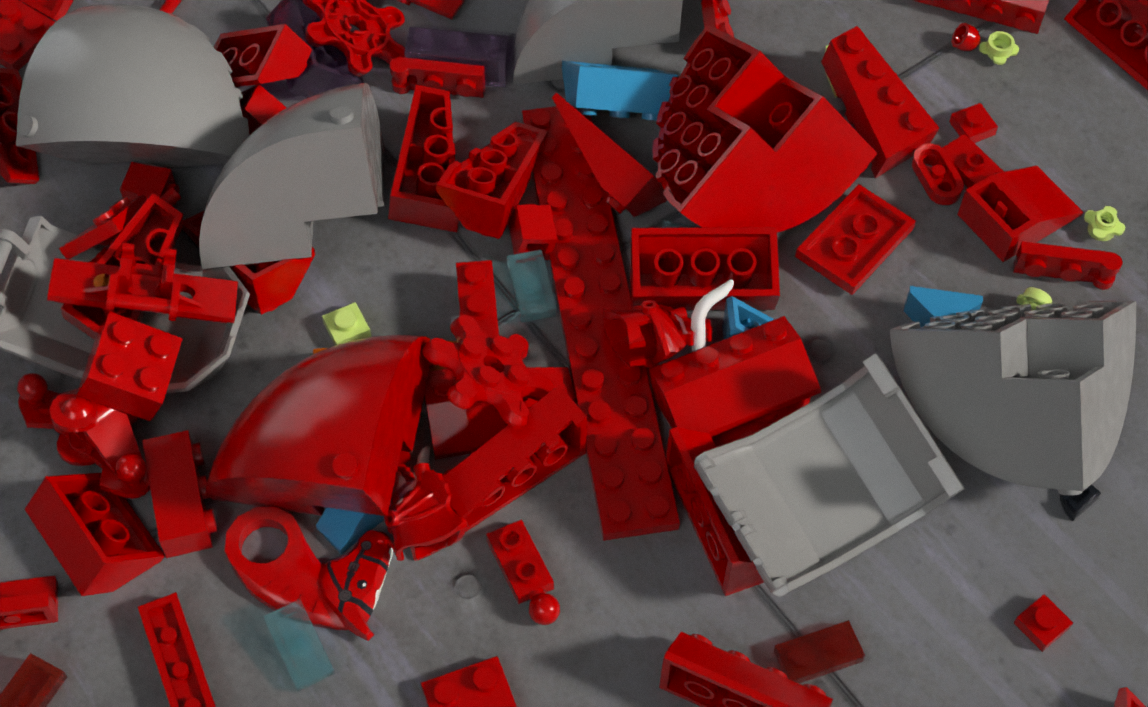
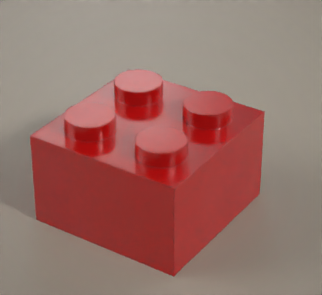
(130, 366)

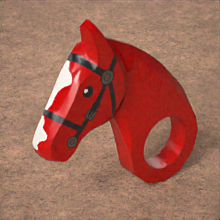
(333, 593)

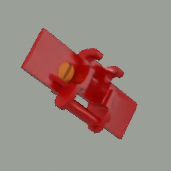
(143, 288)

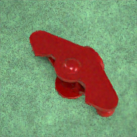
(87, 435)

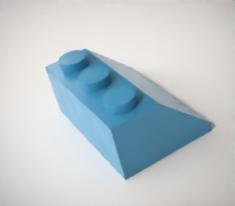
(616, 89)

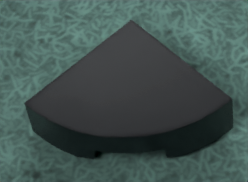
(1076, 504)

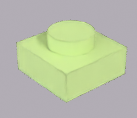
(346, 324)

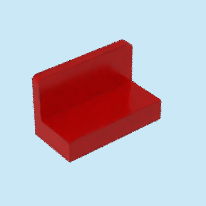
(28, 602)

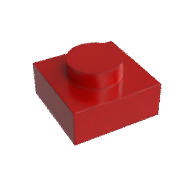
(974, 123)
(1043, 622)

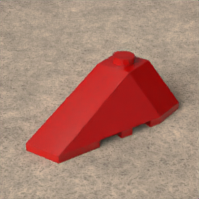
(618, 173)
(267, 282)

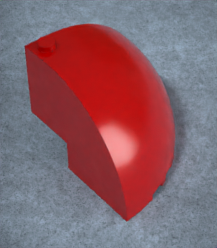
(749, 142)
(327, 430)

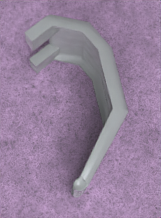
(828, 479)

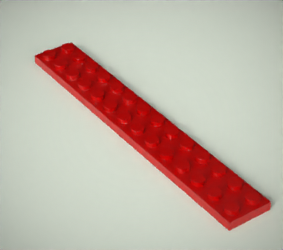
(589, 275)

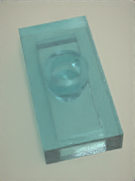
(531, 286)
(298, 645)

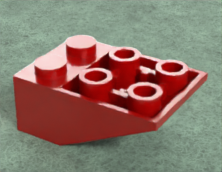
(1016, 209)

